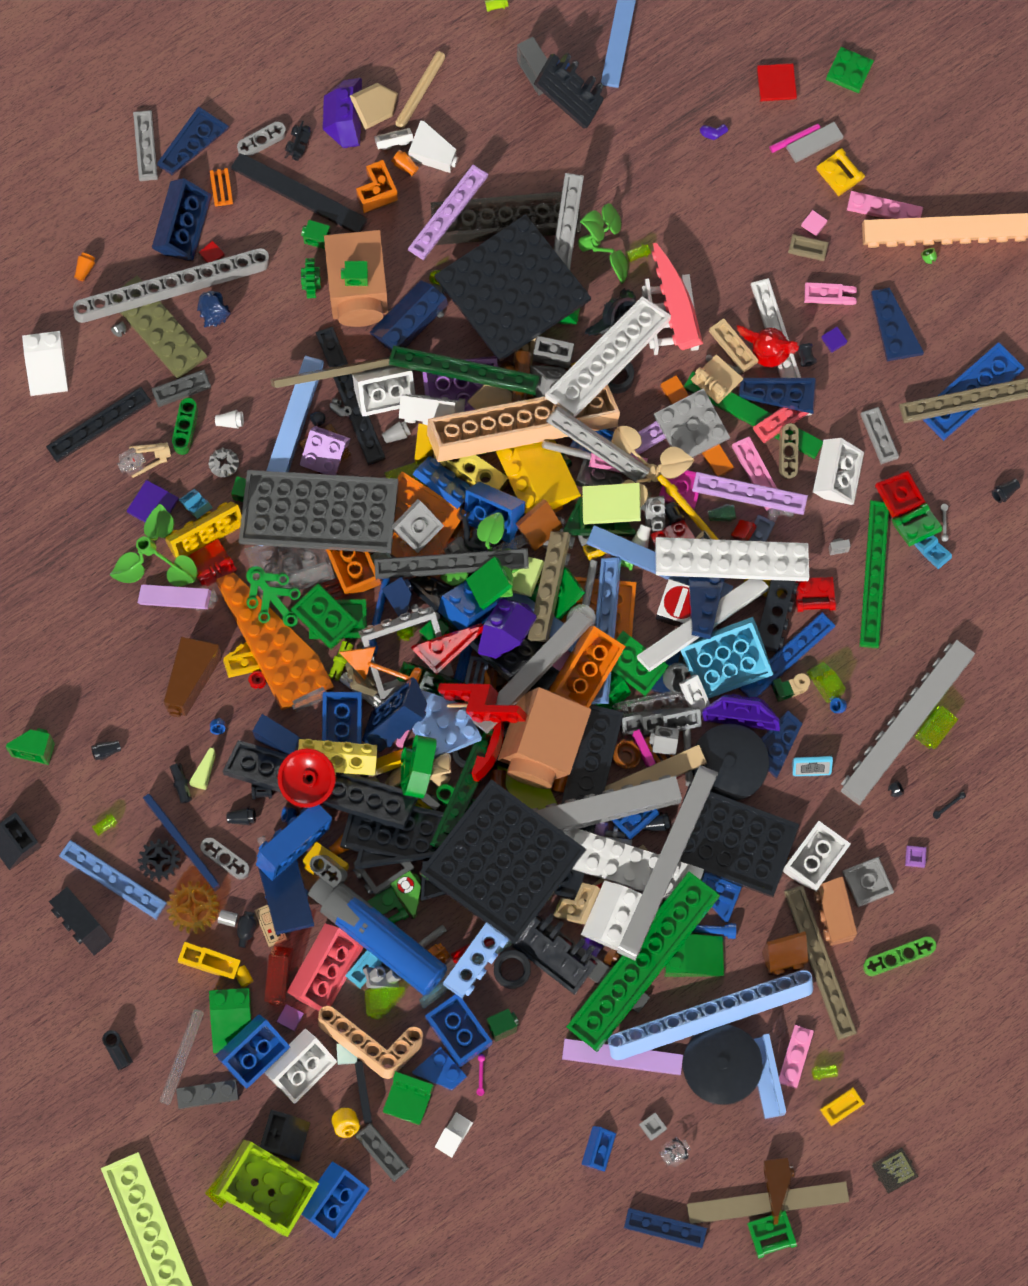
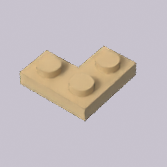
(580, 908)

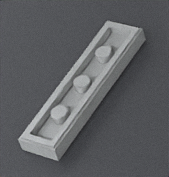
(145, 145)

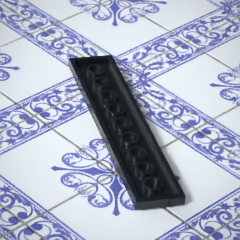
(590, 773)
(350, 794)

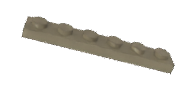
(549, 586)

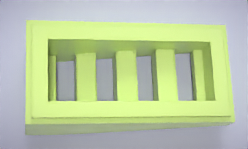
(202, 774)

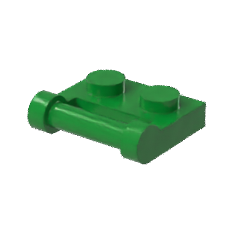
(919, 529)
(388, 901)
(765, 1228)

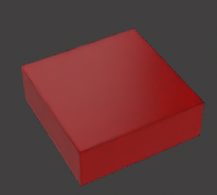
(211, 253)
(743, 530)

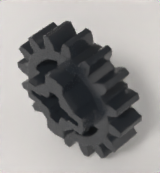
(151, 860)

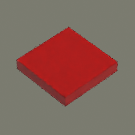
(776, 82)
(900, 493)

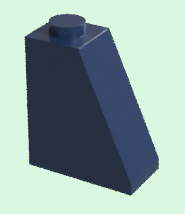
(275, 736)

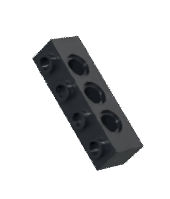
(770, 641)

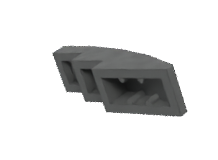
(648, 720)

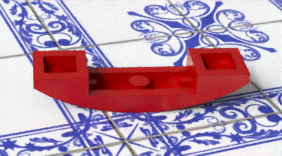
(483, 765)

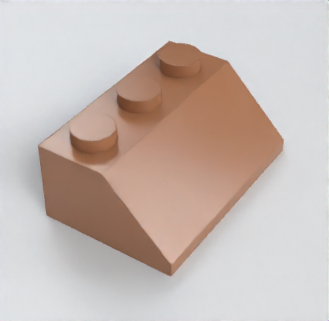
(835, 912)

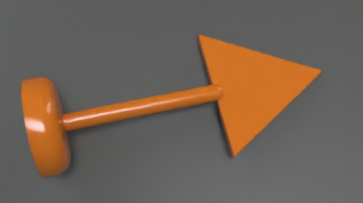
(361, 661)

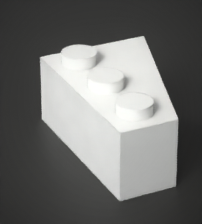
(424, 407)

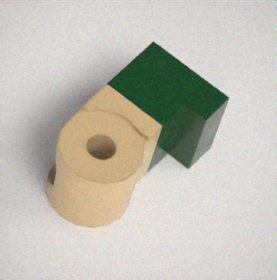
(790, 688)

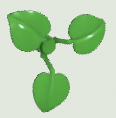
(594, 223)
(491, 531)
(129, 567)

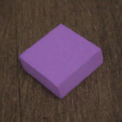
(915, 856)
(290, 1017)

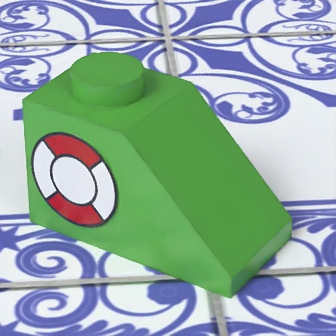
(408, 891)

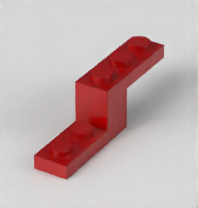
(482, 702)

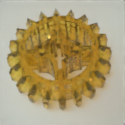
(190, 890)

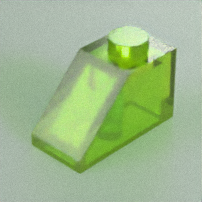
(826, 682)
(381, 1001)

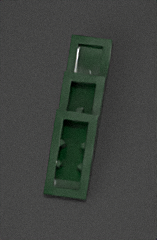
(429, 680)

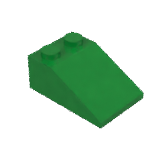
(697, 958)
(228, 1014)

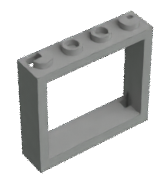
(388, 626)

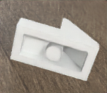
(453, 1134)

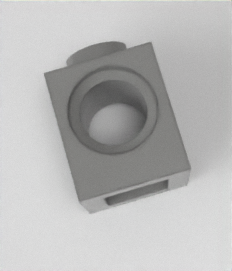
(664, 740)

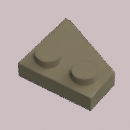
(365, 686)

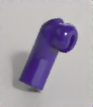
(713, 133)

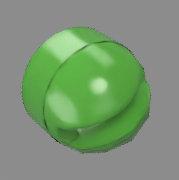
(929, 255)

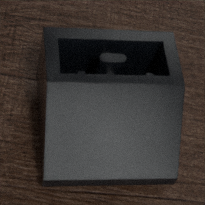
(16, 841)
(285, 1135)

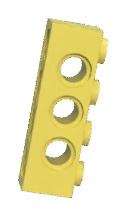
(482, 469)
(346, 756)

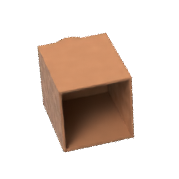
(356, 304)
(547, 741)

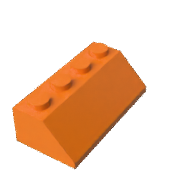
(354, 570)
(587, 667)

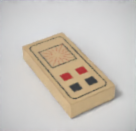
(267, 926)

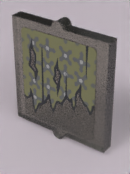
(895, 1170)

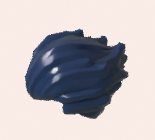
(212, 308)

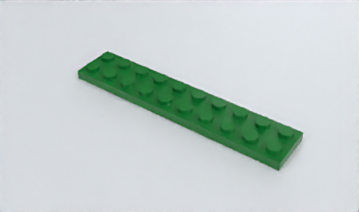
(631, 977)

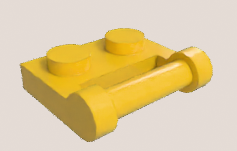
(836, 176)

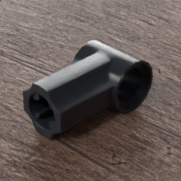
(117, 1051)

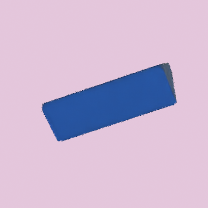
(598, 1148)

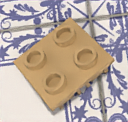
(716, 379)

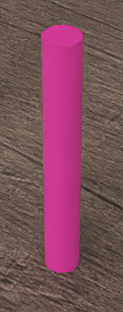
(777, 146)

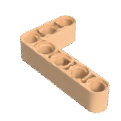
(368, 1044)

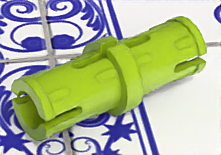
(339, 662)

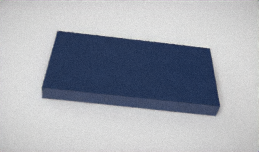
(287, 900)

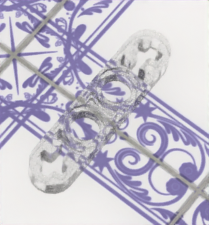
(649, 700)

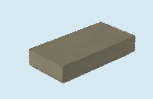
(808, 247)

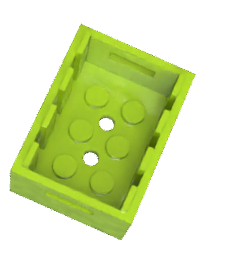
(290, 1186)

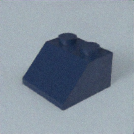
(399, 595)

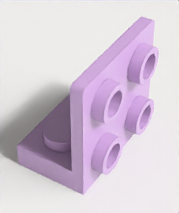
(323, 451)

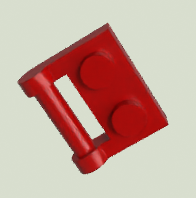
(815, 588)

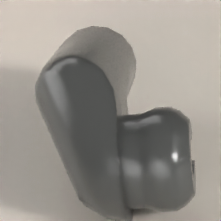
(336, 407)

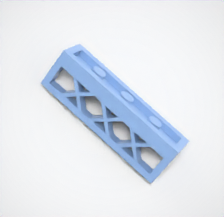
(769, 1084)

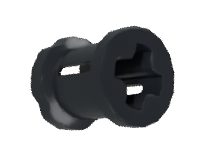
(806, 355)
(673, 513)
(257, 794)

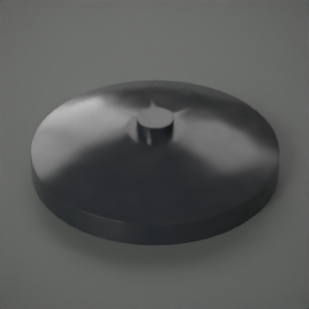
(737, 757)
(722, 1065)

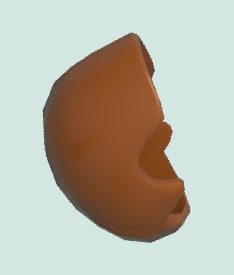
(627, 754)

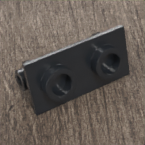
(300, 134)

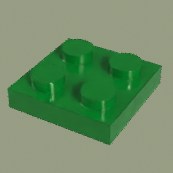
(849, 70)

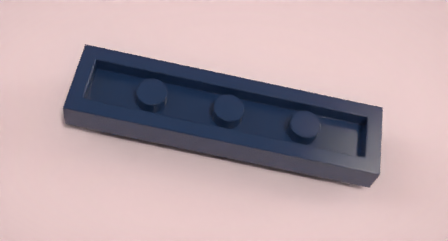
(665, 1228)

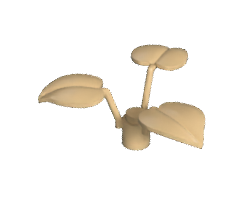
(673, 459)
(439, 772)

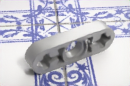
(263, 132)
(233, 871)

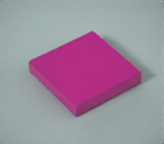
(685, 485)

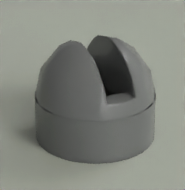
(118, 328)

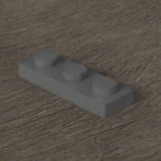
(207, 1094)

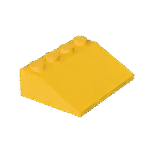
(538, 475)
(205, 530)

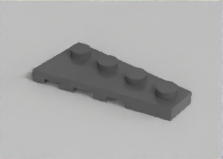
(593, 477)

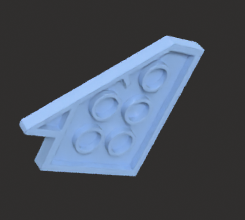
(449, 726)

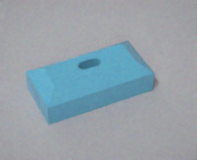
(356, 973)

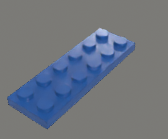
(992, 368)

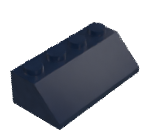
(181, 220)
(410, 316)
(395, 715)

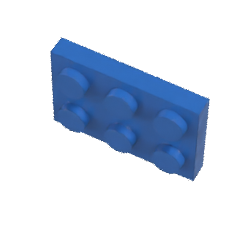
(442, 481)

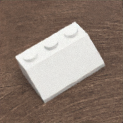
(381, 388)
(838, 471)
(816, 856)
(611, 914)
(300, 1066)

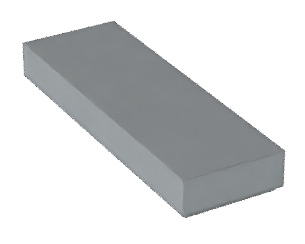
(814, 142)
(879, 435)

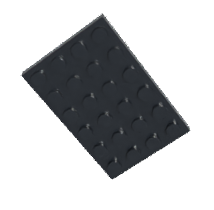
(740, 844)

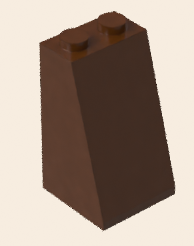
(190, 673)

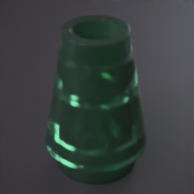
(722, 513)

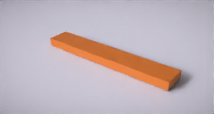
(715, 456)

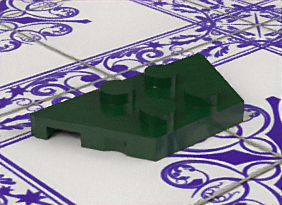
(576, 526)

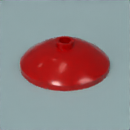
(294, 775)

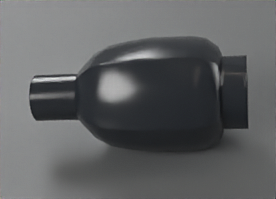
(246, 928)

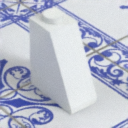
(432, 149)

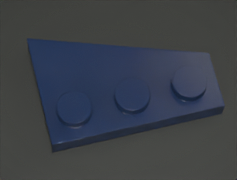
(780, 742)

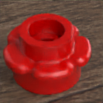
(252, 680)

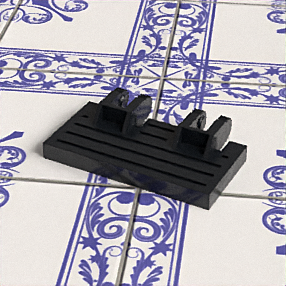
(565, 89)
(554, 955)

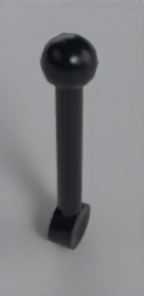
(936, 815)

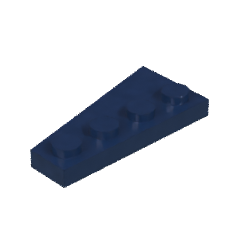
(192, 139)
(894, 329)
(781, 392)
(704, 602)

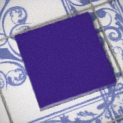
(148, 499)

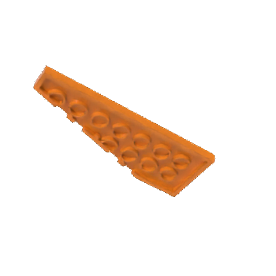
(282, 655)

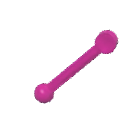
(480, 1091)

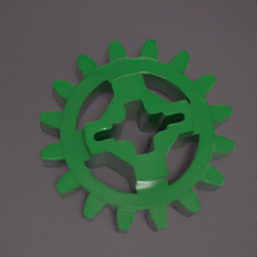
(310, 278)

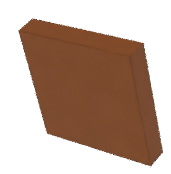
(538, 524)

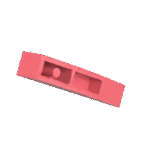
(677, 303)

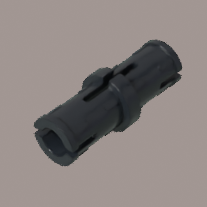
(180, 783)

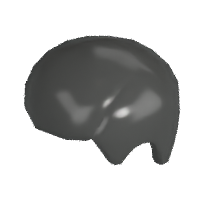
(674, 675)

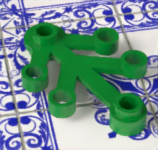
(270, 593)

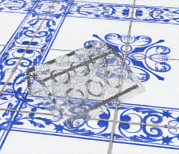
(302, 565)

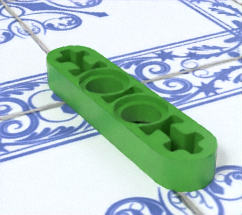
(898, 954)

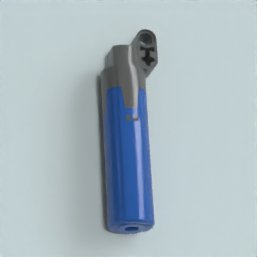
(373, 929)

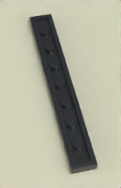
(299, 193)
(361, 424)

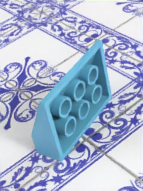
(729, 658)

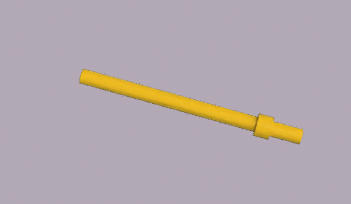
(672, 491)

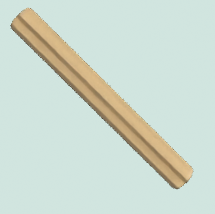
(420, 89)

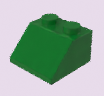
(32, 746)

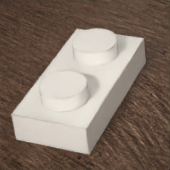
(390, 139)
(694, 693)

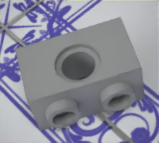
(553, 352)

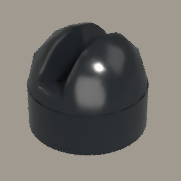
(317, 418)
(896, 788)

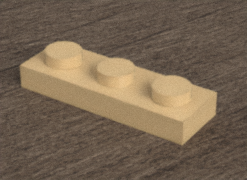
(733, 345)

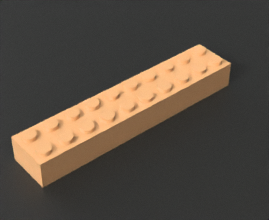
(511, 425)

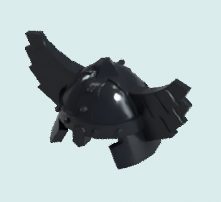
(613, 312)

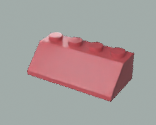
(325, 968)

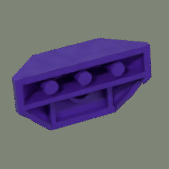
(340, 116)
(506, 627)
(742, 711)

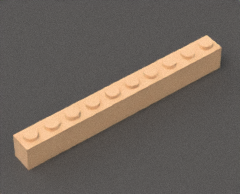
(945, 230)

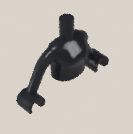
(472, 542)

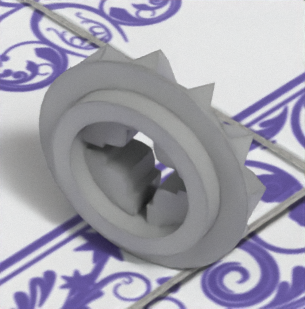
(227, 469)

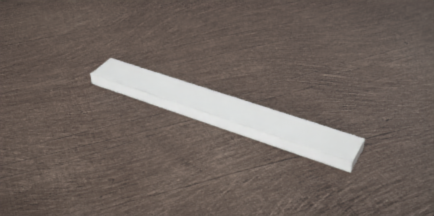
(772, 319)
(682, 635)

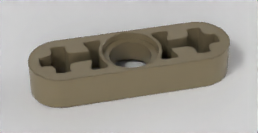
(794, 465)

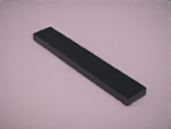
(98, 424)

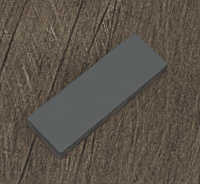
(181, 388)
(382, 1152)

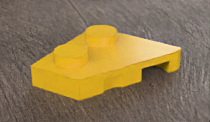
(240, 661)

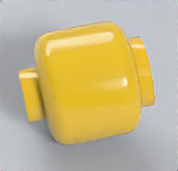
(345, 1122)

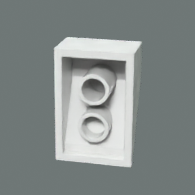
(45, 363)

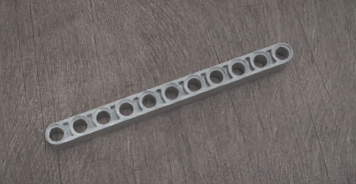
(164, 291)
(667, 863)

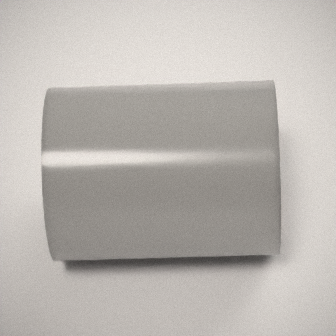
(228, 918)

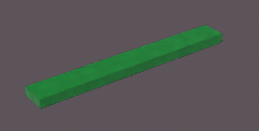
(753, 415)
(874, 575)

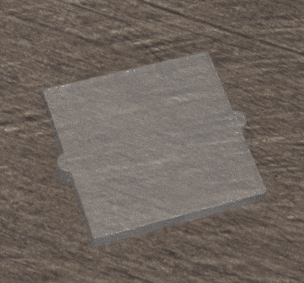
(308, 699)

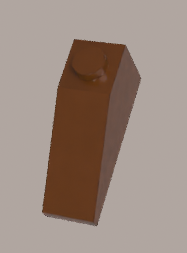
(778, 1181)

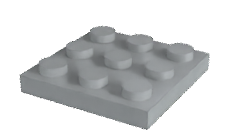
(692, 424)

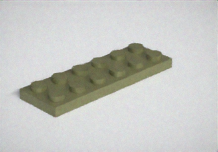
(164, 335)

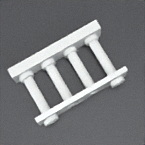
(646, 292)

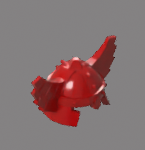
(769, 345)

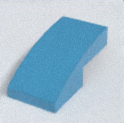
(195, 503)
(934, 551)

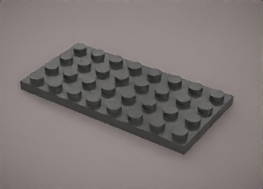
(319, 511)

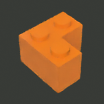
(379, 190)

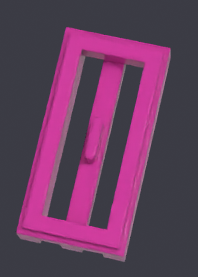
(646, 754)

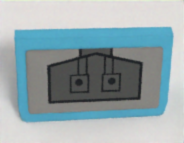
(812, 766)

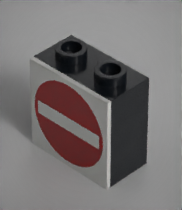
(674, 604)

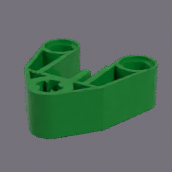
(417, 766)

